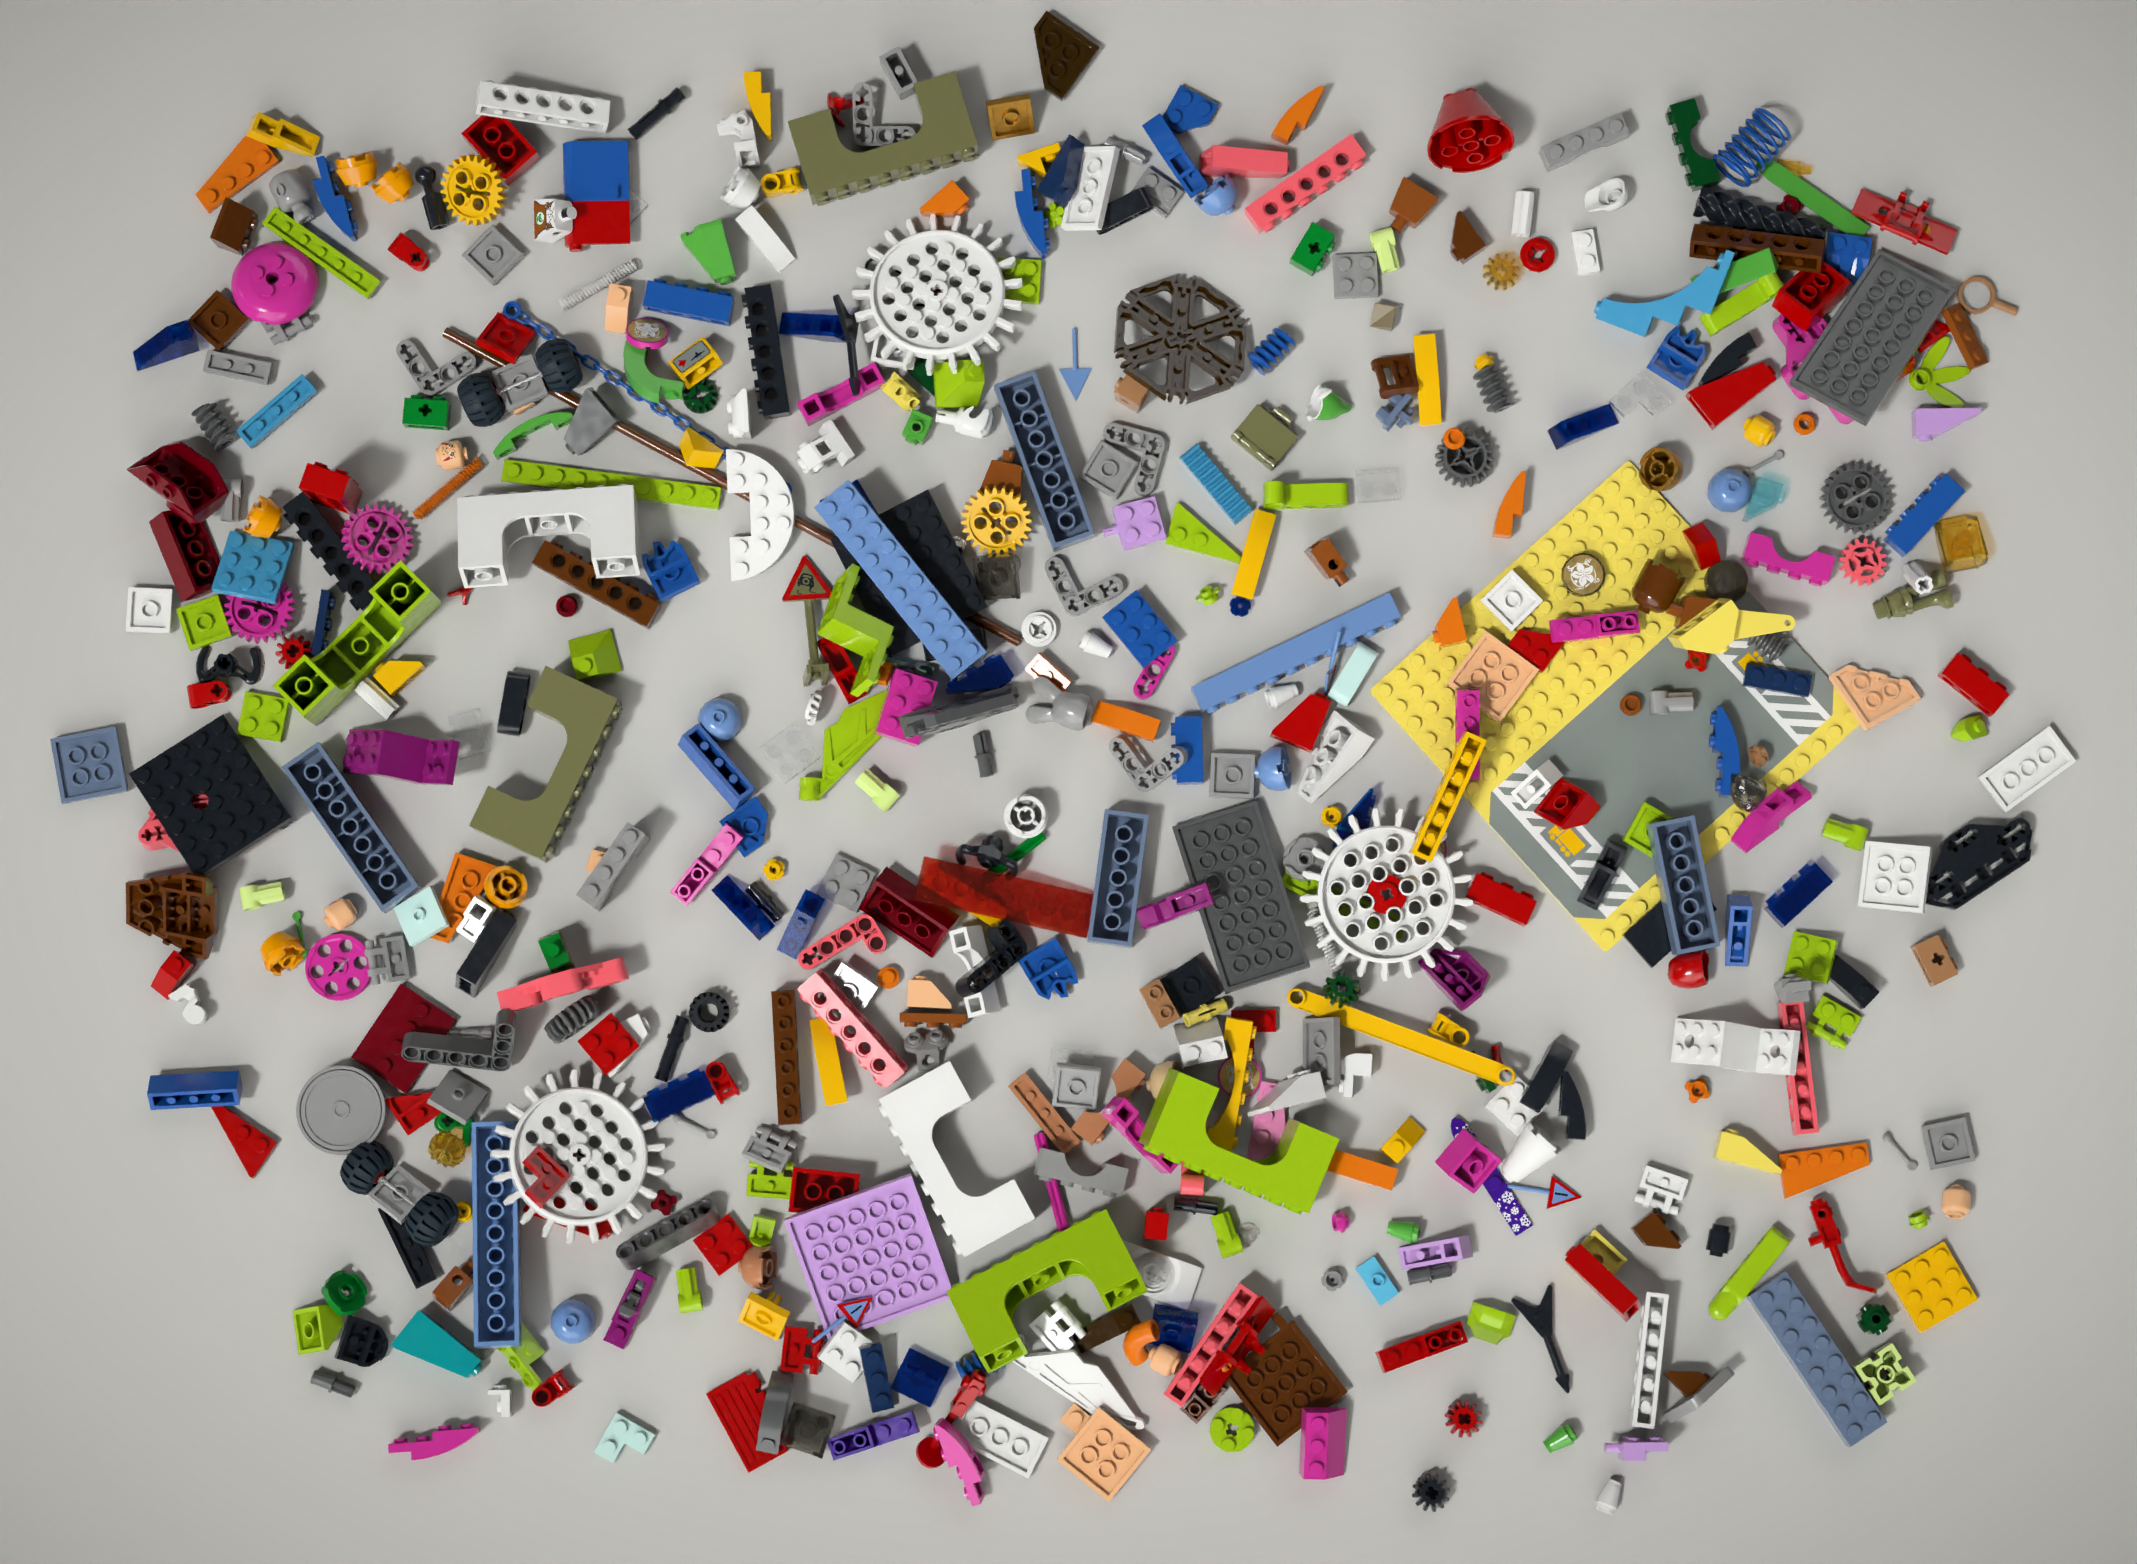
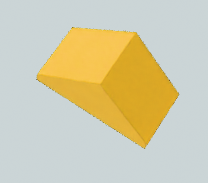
(699, 451)

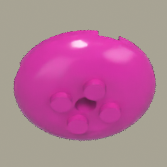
(278, 301)

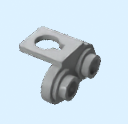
(926, 1044)

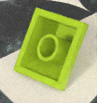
(961, 388)
(594, 656)
(316, 1328)

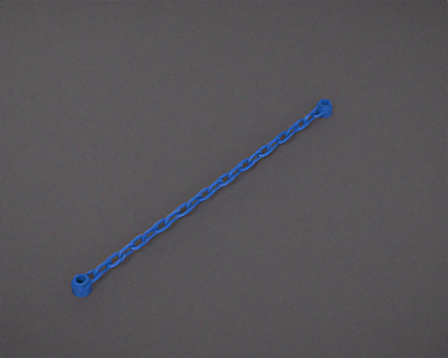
(512, 304)

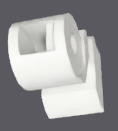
(192, 1013)

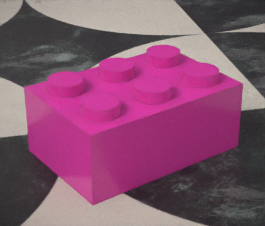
(904, 695)

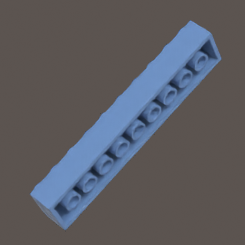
(901, 580)
(495, 1243)

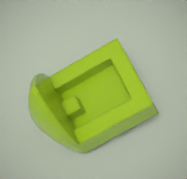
(1969, 729)
(761, 1230)

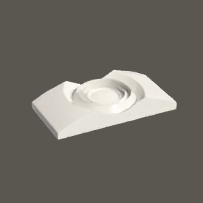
(1180, 1277)

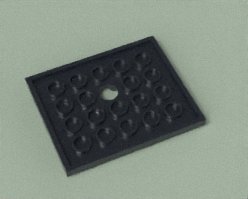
(929, 542)
(240, 800)

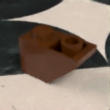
(1654, 1233)

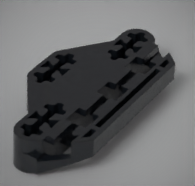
(1969, 861)

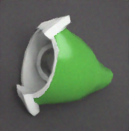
(1326, 405)

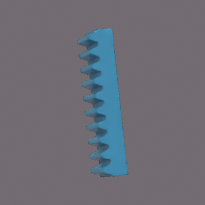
(276, 411)
(1215, 484)

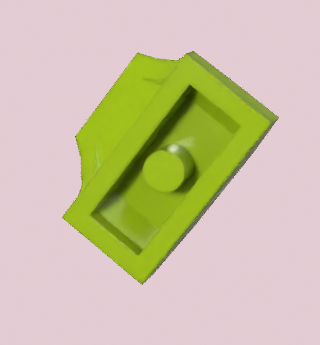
(1489, 1323)

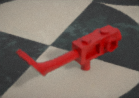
(1829, 1236)
(929, 1449)

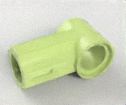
(1384, 244)
(881, 793)
(255, 896)

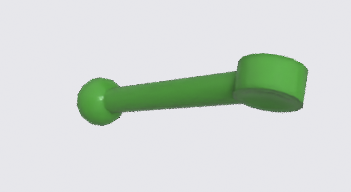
(297, 917)

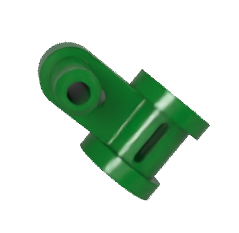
(467, 1129)

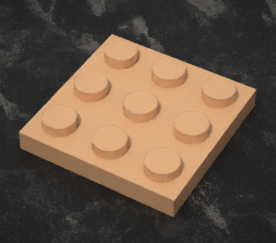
(1496, 673)
(1103, 1454)

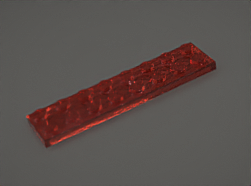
(1004, 897)

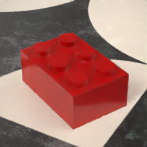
(503, 144)
(1811, 295)
(817, 1187)

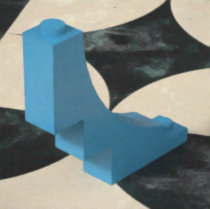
(1699, 295)

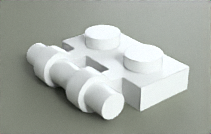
(1662, 1183)
(1052, 1332)

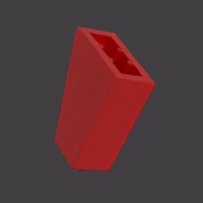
(1303, 723)

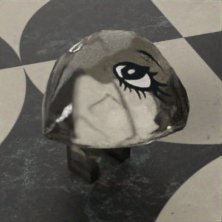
(1747, 792)

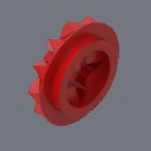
(1537, 245)

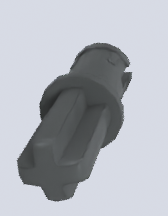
(982, 755)
(1429, 1274)
(332, 1384)

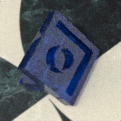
(1176, 1327)
(919, 1377)

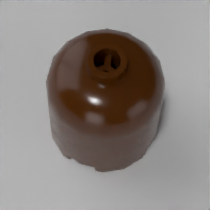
(1656, 588)

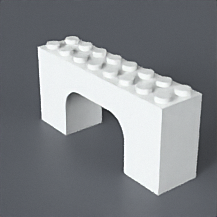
(495, 522)
(913, 1116)

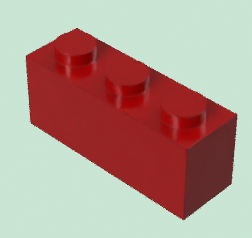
(1974, 684)
(1501, 898)

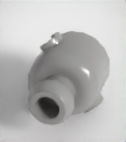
(292, 195)

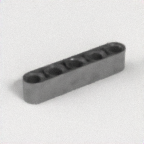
(668, 1234)

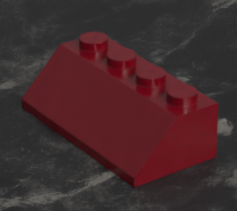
(187, 554)
(919, 923)

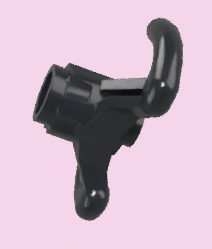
(228, 667)
(988, 854)

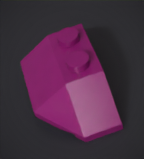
(1457, 976)

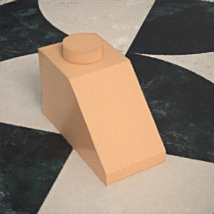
(618, 308)
(925, 995)

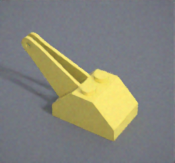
(1722, 624)

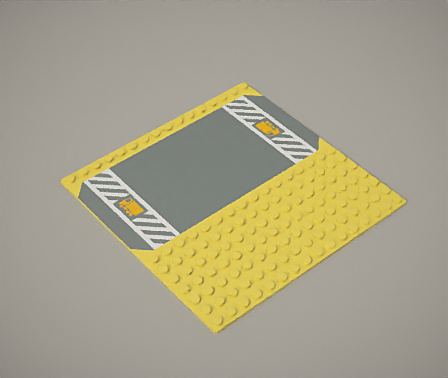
(1576, 714)

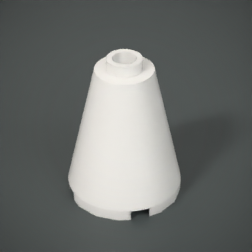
(1529, 1153)

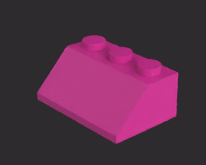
(1322, 1442)

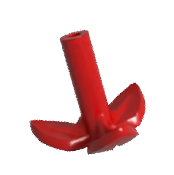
(838, 104)

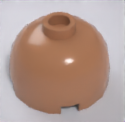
(759, 1267)

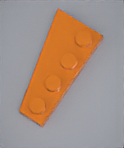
(239, 170)
(462, 883)
(1814, 1167)

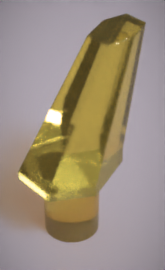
(1795, 167)

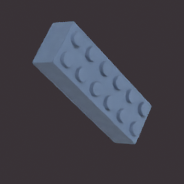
(1117, 878)
(1683, 885)

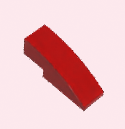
(840, 667)

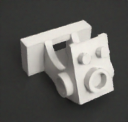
(742, 126)
(811, 459)

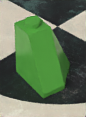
(711, 251)

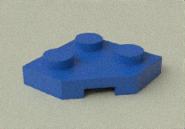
(1189, 111)
(751, 822)

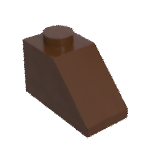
(1465, 240)
(1687, 1381)

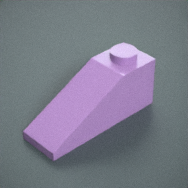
(1932, 422)
(1435, 1252)

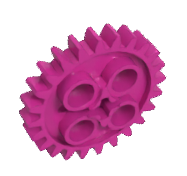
(358, 529)
(252, 626)

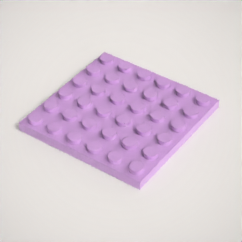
(870, 1247)

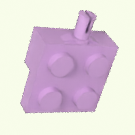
(1137, 523)
(1635, 1450)

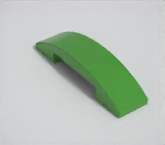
(507, 446)

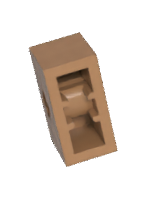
(1130, 393)
(1934, 972)
(1159, 1004)

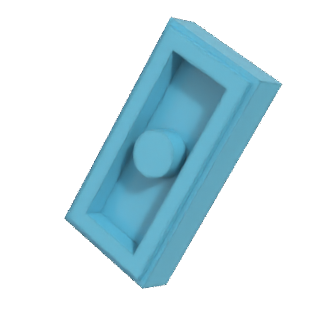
(1376, 1280)

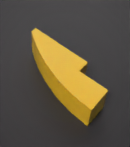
(759, 102)
(282, 135)

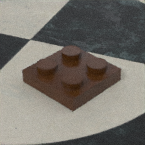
(218, 320)

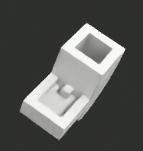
(476, 918)
(1353, 1065)

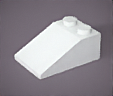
(1296, 1090)

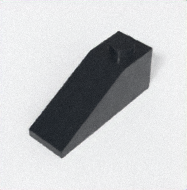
(1852, 983)

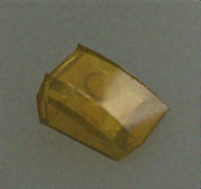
(1960, 543)

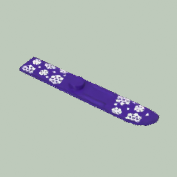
(1499, 1191)

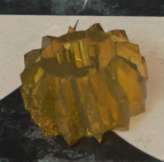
(1495, 277)
(447, 1149)

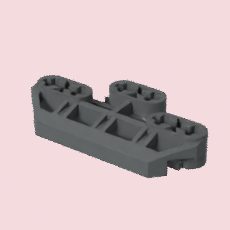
(953, 716)

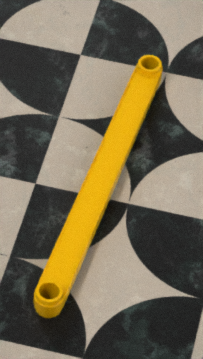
(1403, 1037)

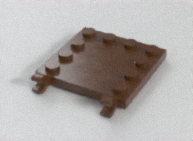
(1284, 1381)

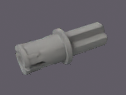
(1126, 151)

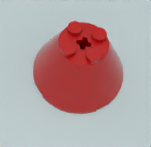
(1468, 134)

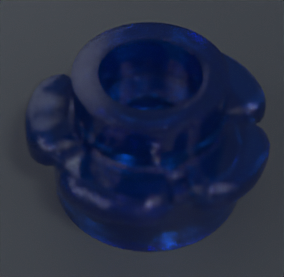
(1235, 610)

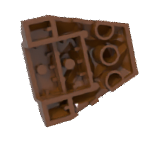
(176, 909)

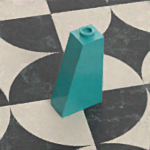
(436, 1345)

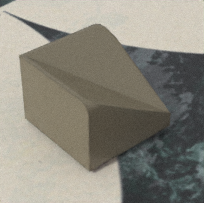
(1382, 316)

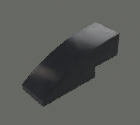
(1728, 359)
(1602, 874)
(1546, 1076)
(1571, 1107)

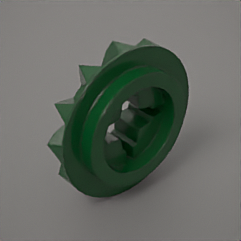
(696, 405)

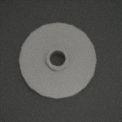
(1302, 848)

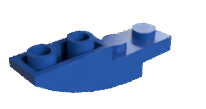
(1175, 155)
(336, 206)
(1032, 221)
(1724, 742)

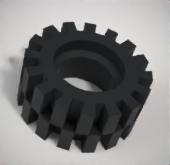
(709, 998)

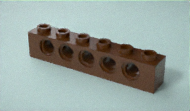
(1789, 251)
(545, 561)
(786, 1057)

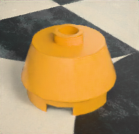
(357, 169)
(394, 184)
(263, 518)
(505, 887)
(281, 952)

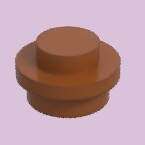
(1630, 704)

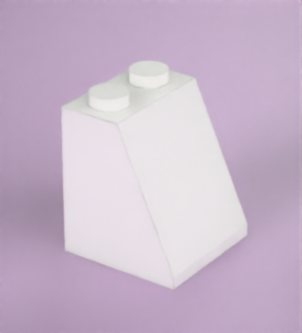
(1200, 1043)

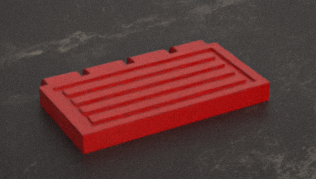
(740, 1414)

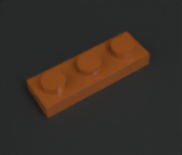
(1965, 337)
(933, 1020)

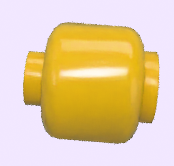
(1759, 431)

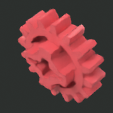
(1855, 557)

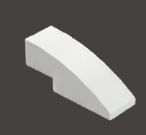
(764, 239)

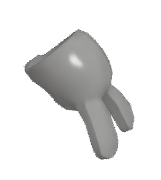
(1069, 708)

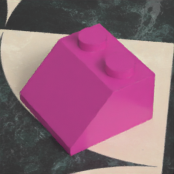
(1468, 1161)

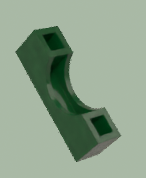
(1699, 170)

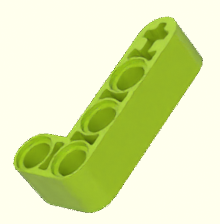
(1742, 304)
(1304, 496)

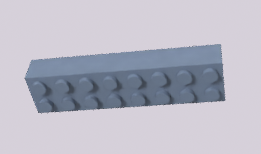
(1044, 461)
(351, 827)
(1816, 1359)

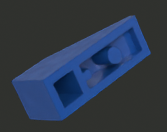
(1737, 930)

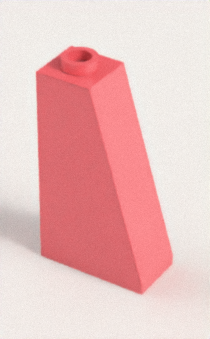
(1243, 162)

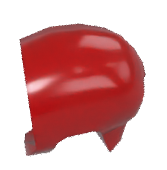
(1689, 969)

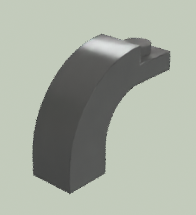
(774, 1412)

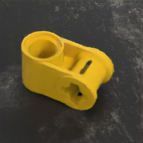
(783, 183)
(1447, 1030)

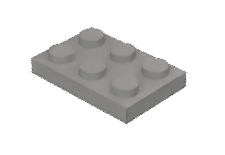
(1322, 1048)

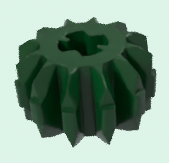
(1338, 981)

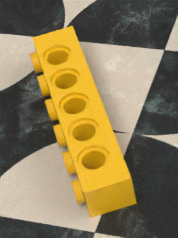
(1447, 796)

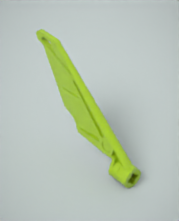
(844, 745)

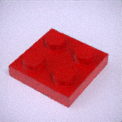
(505, 338)
(608, 1044)
(723, 1244)

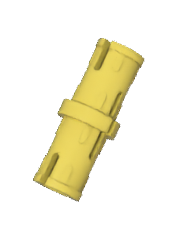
(1217, 1007)

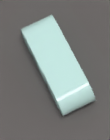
(1353, 674)

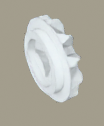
(1037, 619)
(813, 707)

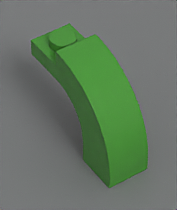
(643, 381)

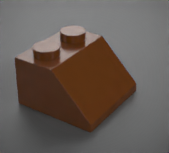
(234, 227)

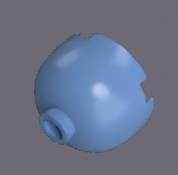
(1218, 197)
(1729, 490)
(720, 719)
(1273, 769)
(573, 1321)

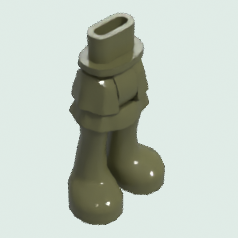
(1900, 601)

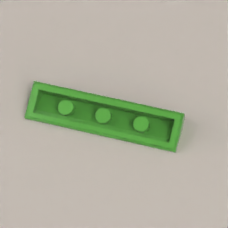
(1748, 269)

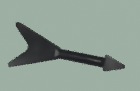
(850, 331)
(1541, 1321)

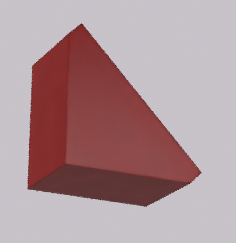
(1702, 545)

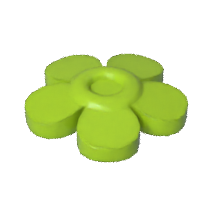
(1054, 215)

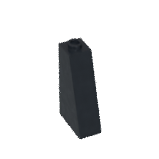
(485, 953)

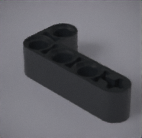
(1004, 945)

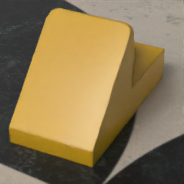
(1034, 159)

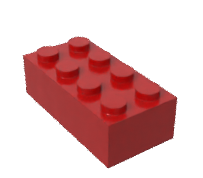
(330, 488)

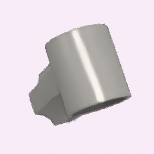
(231, 506)
(1664, 702)

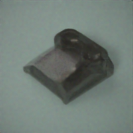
(998, 575)
(808, 1429)

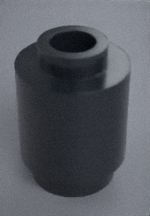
(1718, 1240)

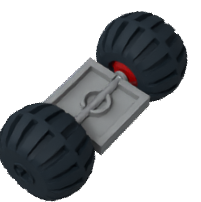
(520, 383)
(399, 1194)

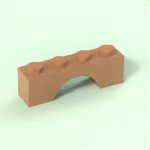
(1126, 1079)

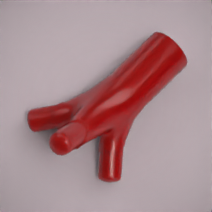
(461, 591)
(1496, 1054)

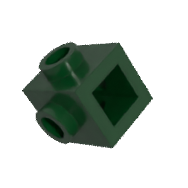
(1865, 1318)

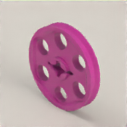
(327, 963)

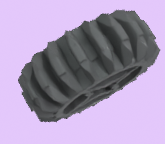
(1469, 467)
(572, 1019)

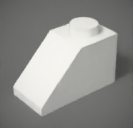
(1536, 784)

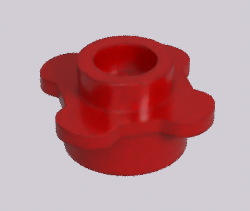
(1700, 665)

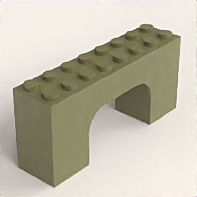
(837, 172)
(539, 822)

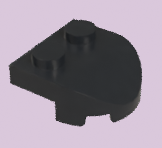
(362, 1342)

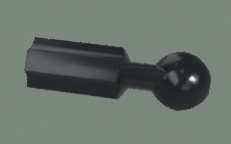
(432, 200)

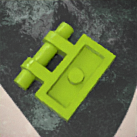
(1835, 1016)
(769, 1186)

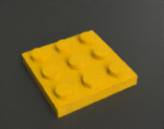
(1931, 1287)

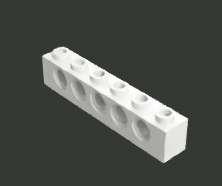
(532, 112)
(1648, 1360)

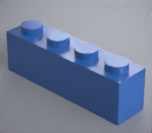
(688, 303)
(1923, 515)
(716, 766)
(194, 1090)

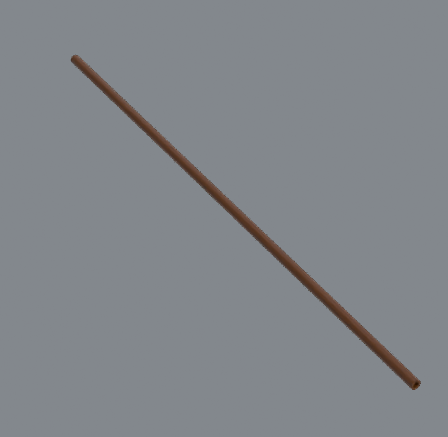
(706, 473)

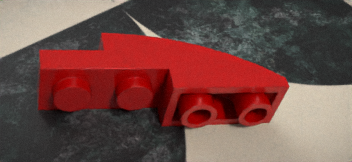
(1421, 1346)

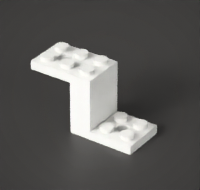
(1735, 1046)

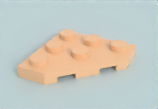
(1872, 694)

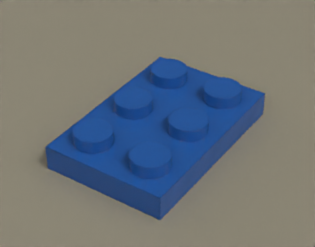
(1139, 629)

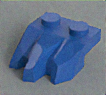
(1848, 254)
(1677, 358)
(669, 570)
(1048, 969)

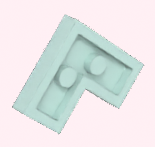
(622, 1432)

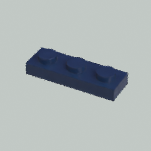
(324, 622)
(1777, 680)
(876, 1377)

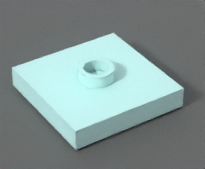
(421, 916)

